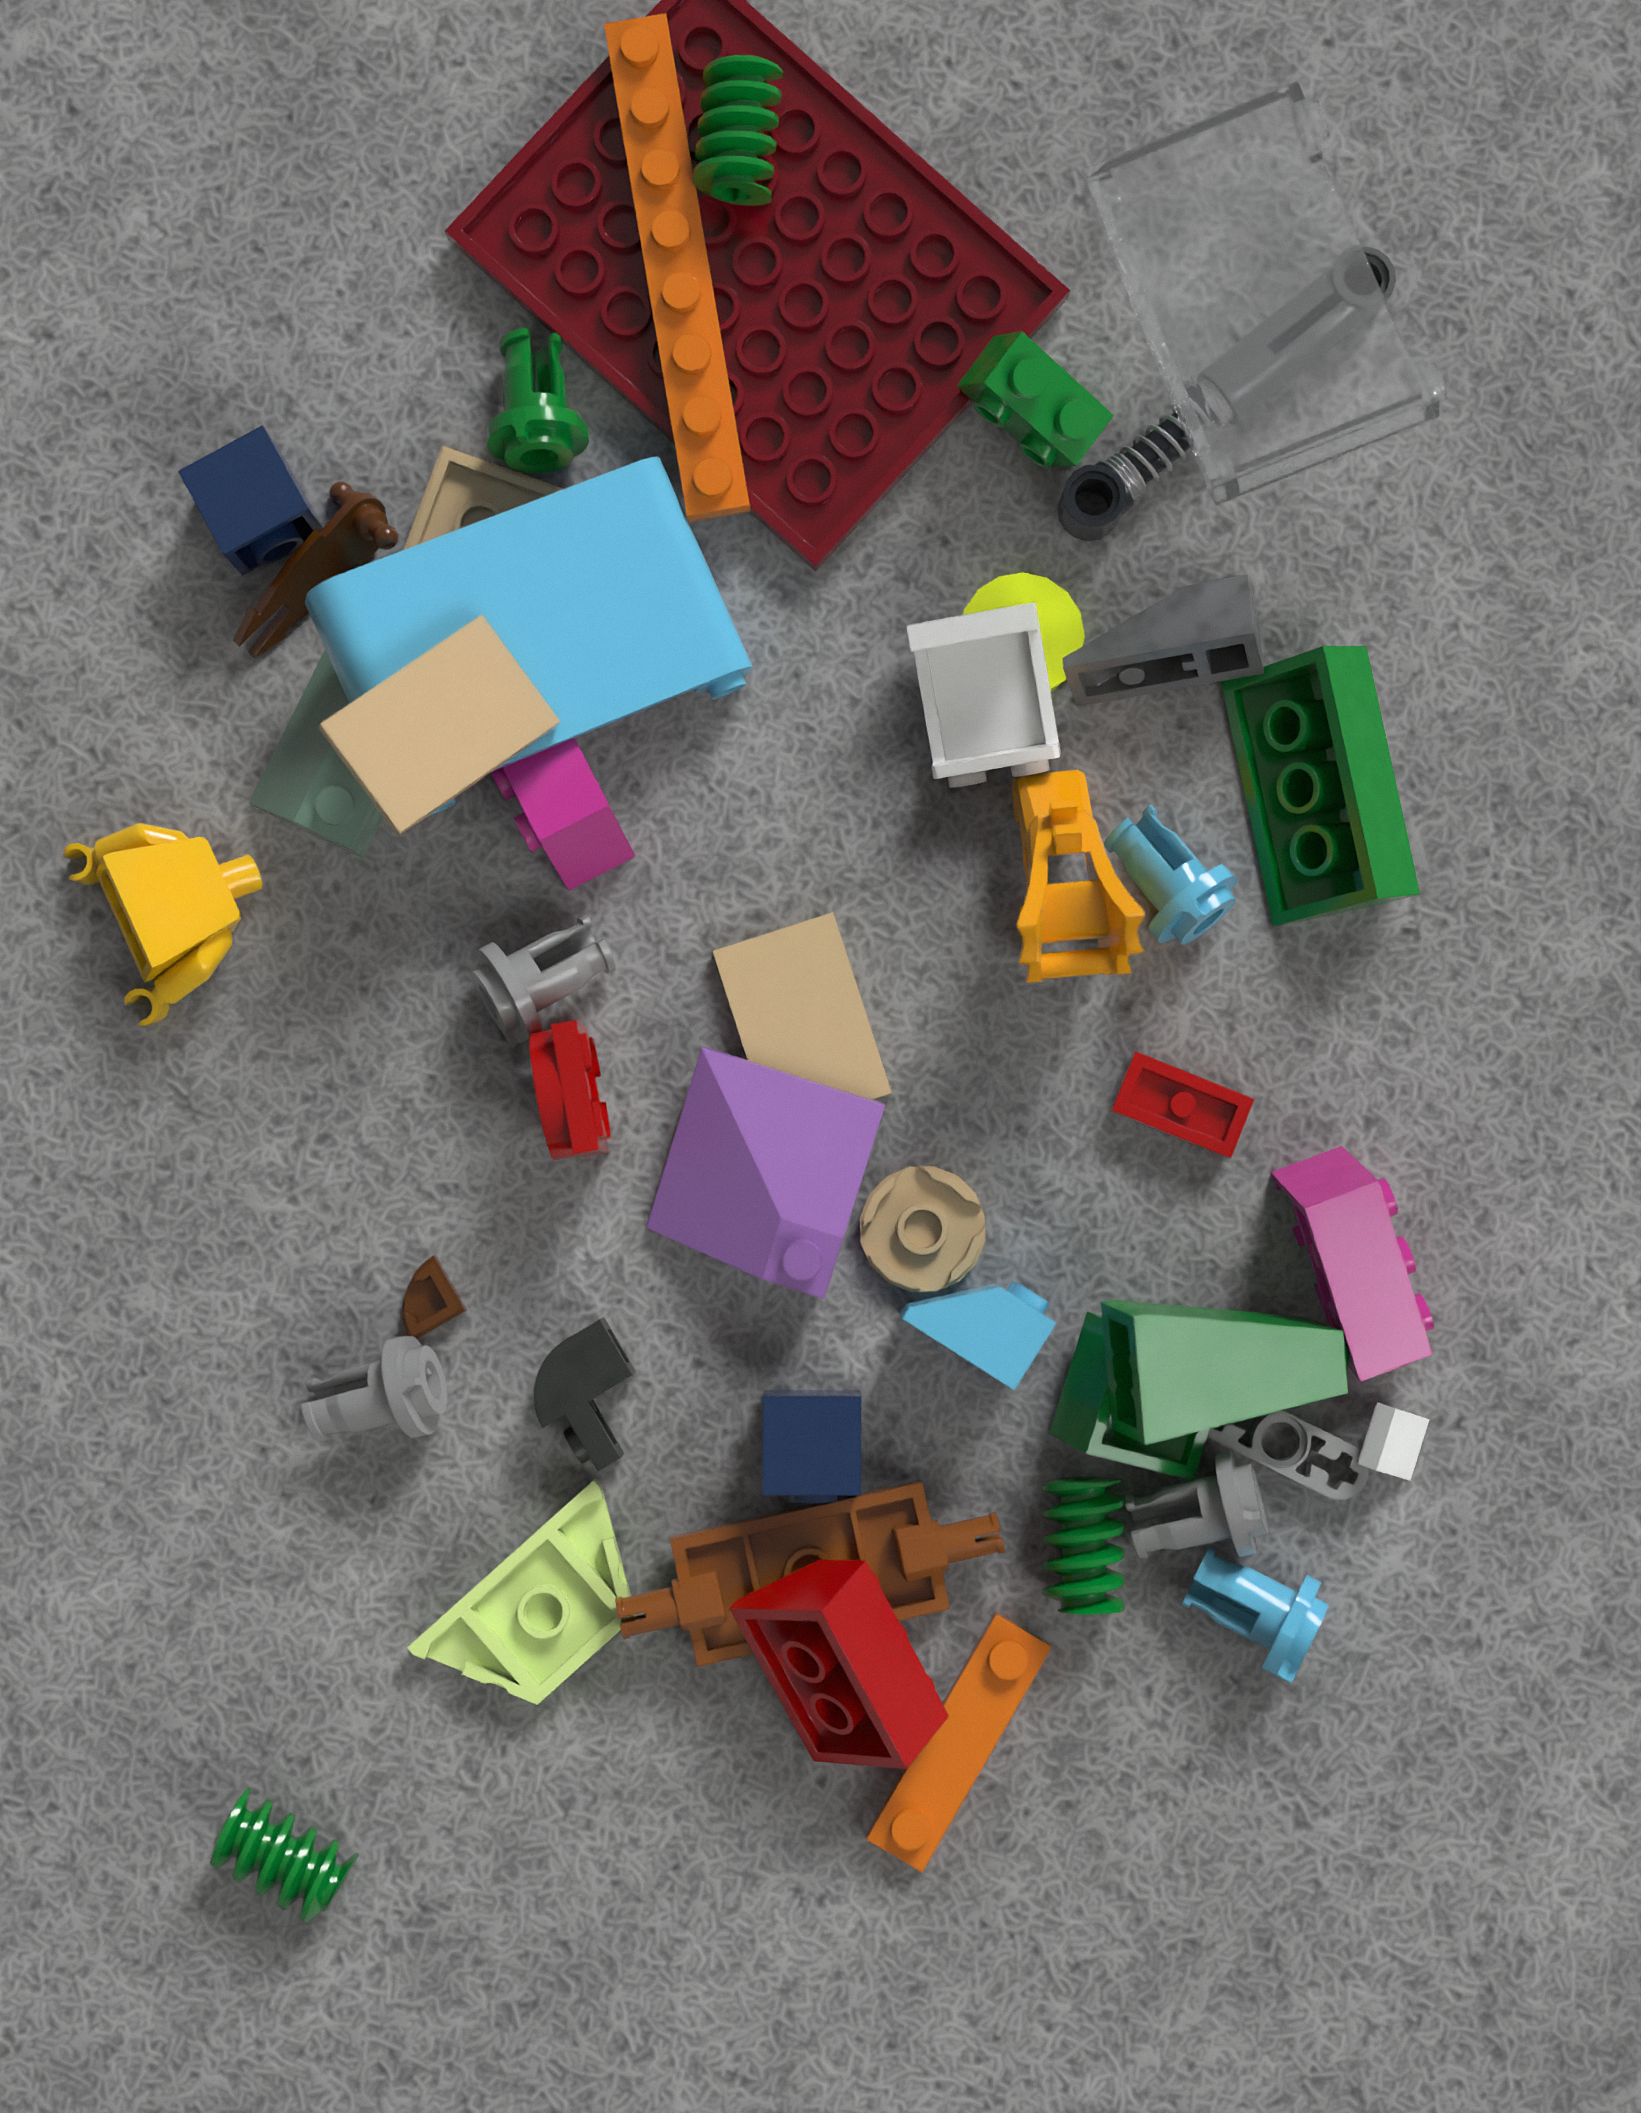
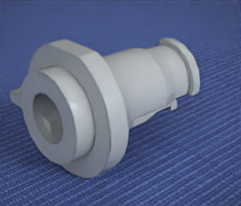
(538, 976)
(398, 1389)
(1228, 1505)

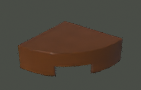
(430, 1300)

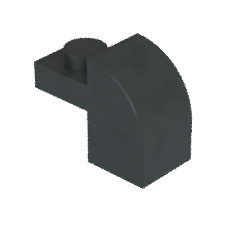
(571, 1379)

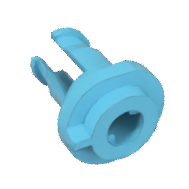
(1172, 878)
(1260, 1610)

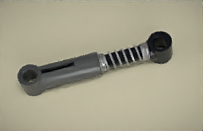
(1125, 475)

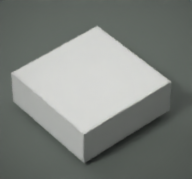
(1393, 1441)

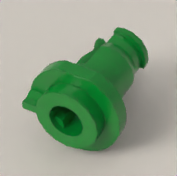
(536, 427)

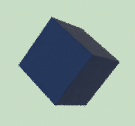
(251, 501)
(811, 1444)

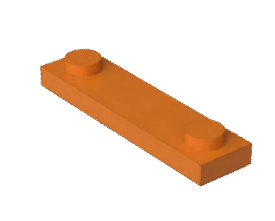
(947, 1767)

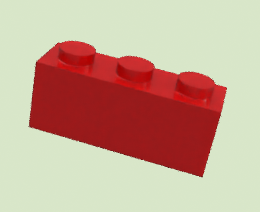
(842, 1665)

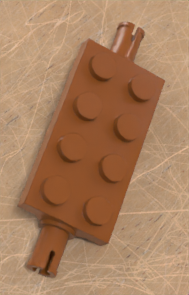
(736, 1558)

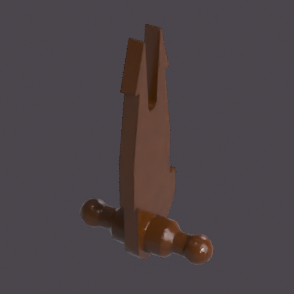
(345, 540)

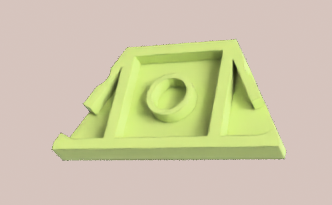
(539, 1606)

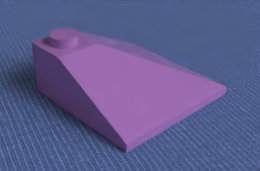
(765, 1170)

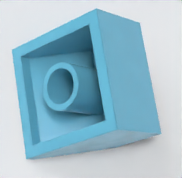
(987, 1327)

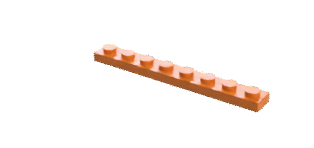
(677, 268)

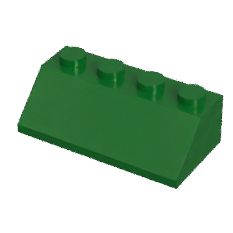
(1320, 785)

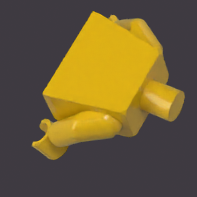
(169, 905)

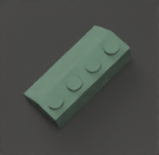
(309, 780)

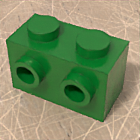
(1034, 401)

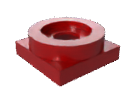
(567, 1091)

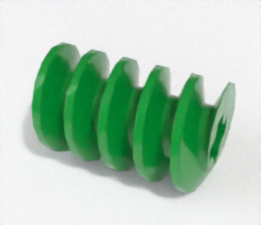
(733, 129)
(1084, 1545)
(280, 1857)

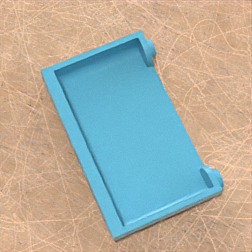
(583, 587)

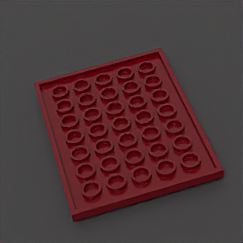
(834, 302)

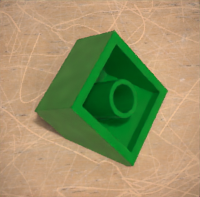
(1085, 1415)

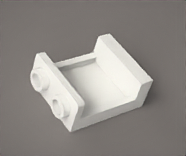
(985, 693)

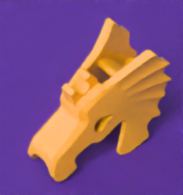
(1058, 821)

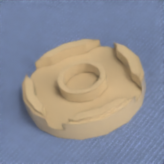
(893, 1229)

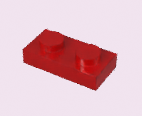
(1182, 1105)

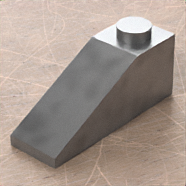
(1180, 642)

